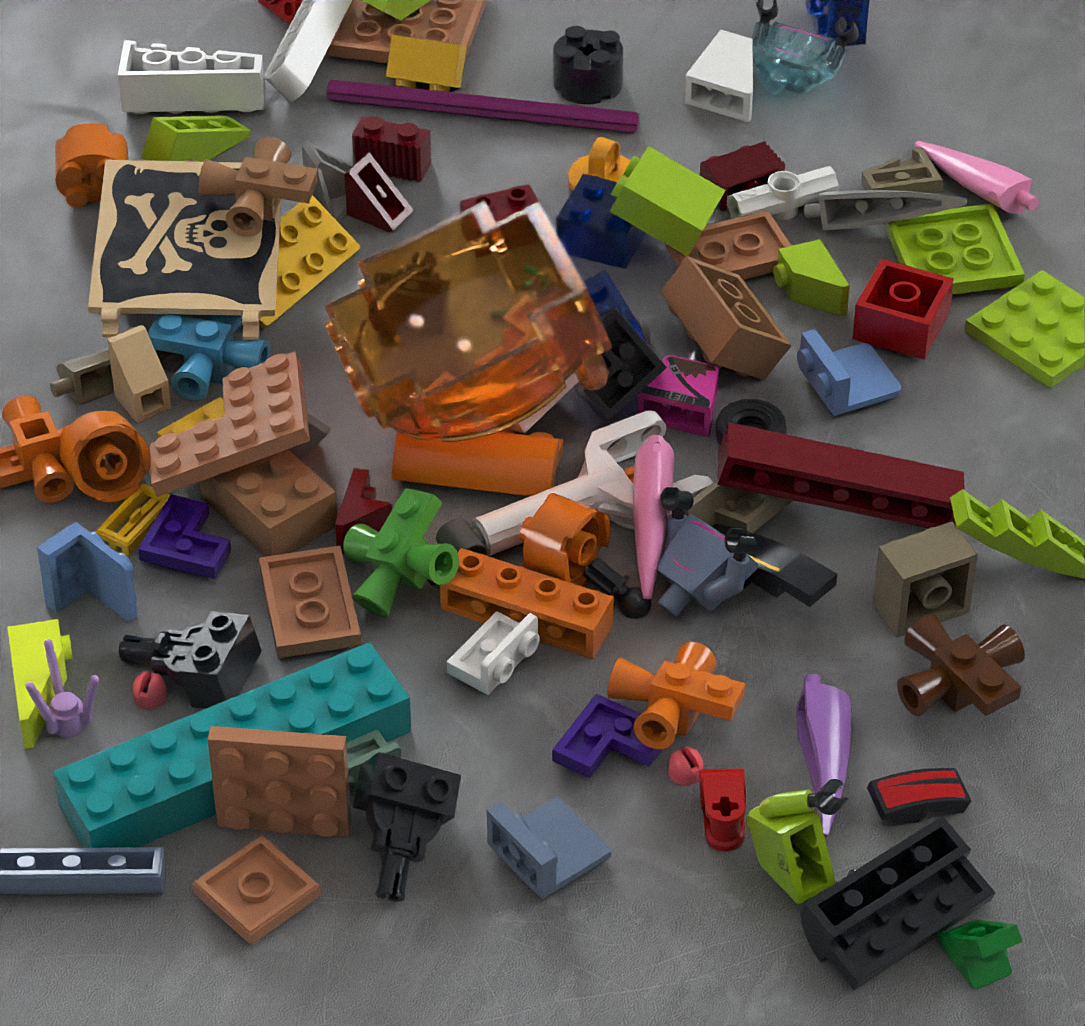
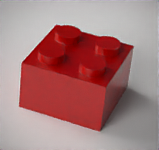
(902, 309)

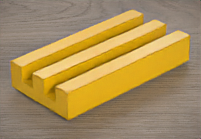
(140, 521)

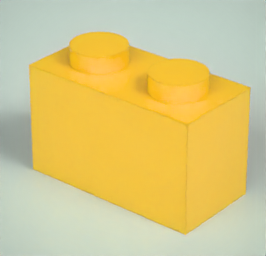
(425, 61)

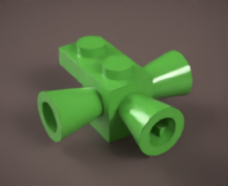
(400, 552)

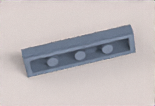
(82, 870)

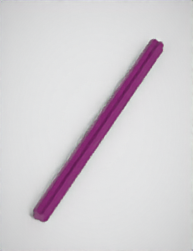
(483, 106)

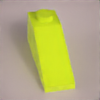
(31, 665)

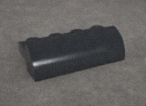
(895, 903)

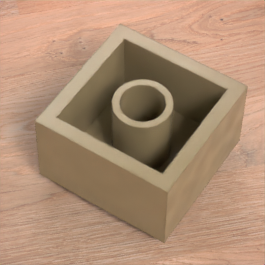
(924, 576)

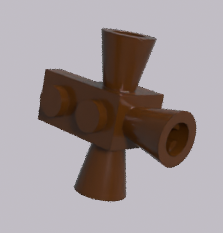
(961, 669)

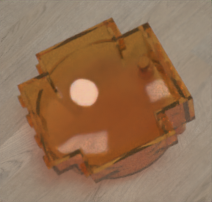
(468, 327)

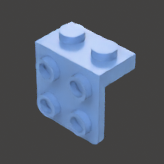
(847, 376)
(82, 563)

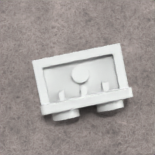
(494, 651)

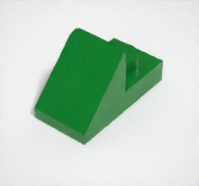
(981, 950)

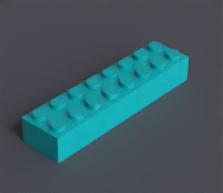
(166, 776)

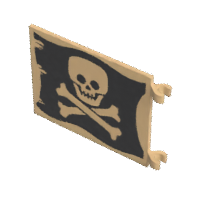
(174, 253)

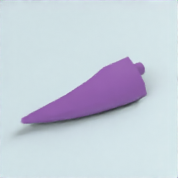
(824, 735)

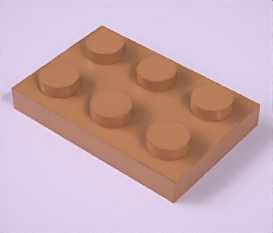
(739, 245)
(309, 601)

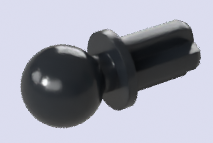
(613, 584)

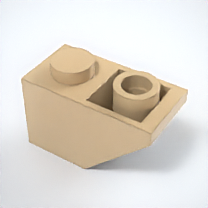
(138, 374)

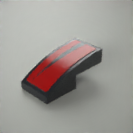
(913, 792)

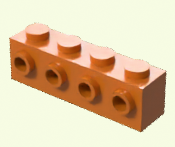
(566, 612)

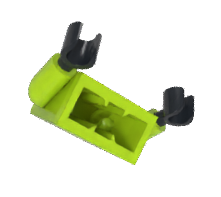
(792, 839)

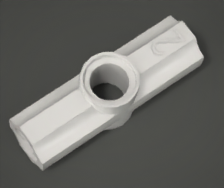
(783, 193)

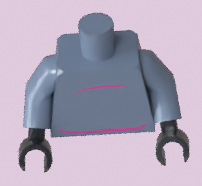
(700, 559)

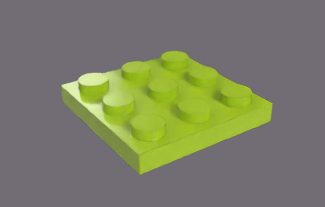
(959, 245)
(1035, 328)

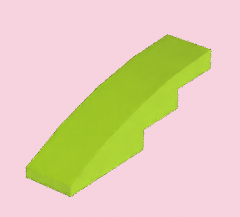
(1030, 540)

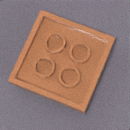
(280, 781)

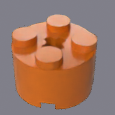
(81, 161)
(107, 435)
(564, 538)

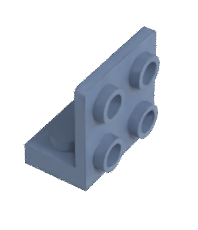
(545, 845)

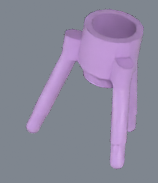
(65, 712)

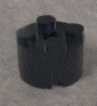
(588, 65)

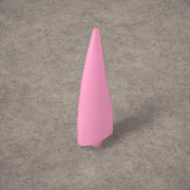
(984, 178)
(651, 476)

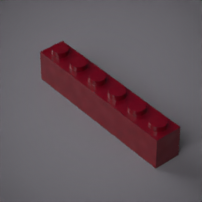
(837, 477)

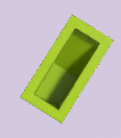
(812, 277)

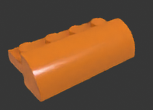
(488, 463)

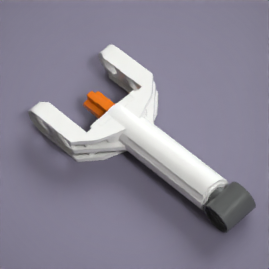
(599, 485)

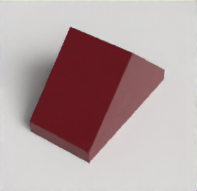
(373, 196)

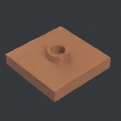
(256, 889)

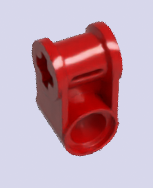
(723, 807)

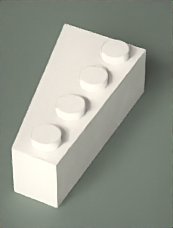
(189, 80)

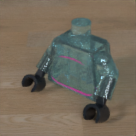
(795, 57)

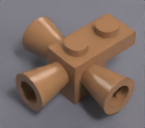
(258, 185)

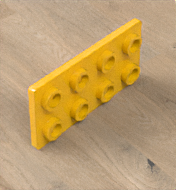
(309, 251)

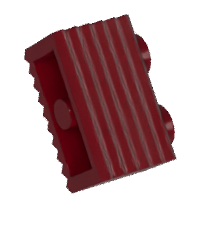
(397, 148)
(741, 169)

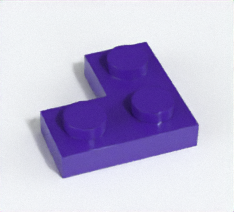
(177, 540)
(596, 732)

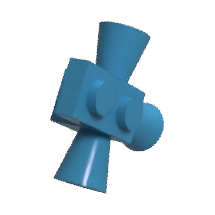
(206, 349)

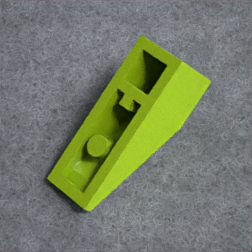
(192, 137)

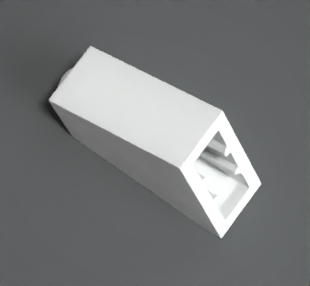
(723, 77)

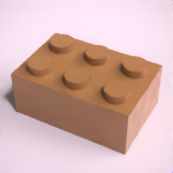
(725, 319)
(273, 502)

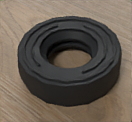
(750, 411)

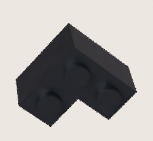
(629, 365)

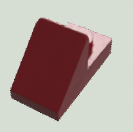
(360, 506)

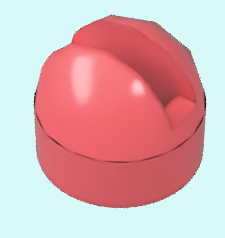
(156, 691)
(679, 767)

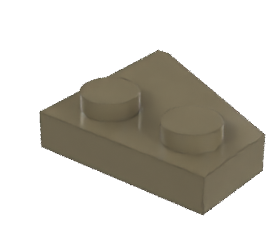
(910, 175)

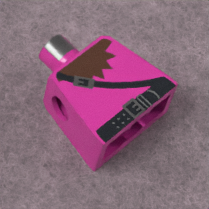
(683, 394)

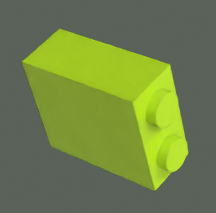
(665, 199)

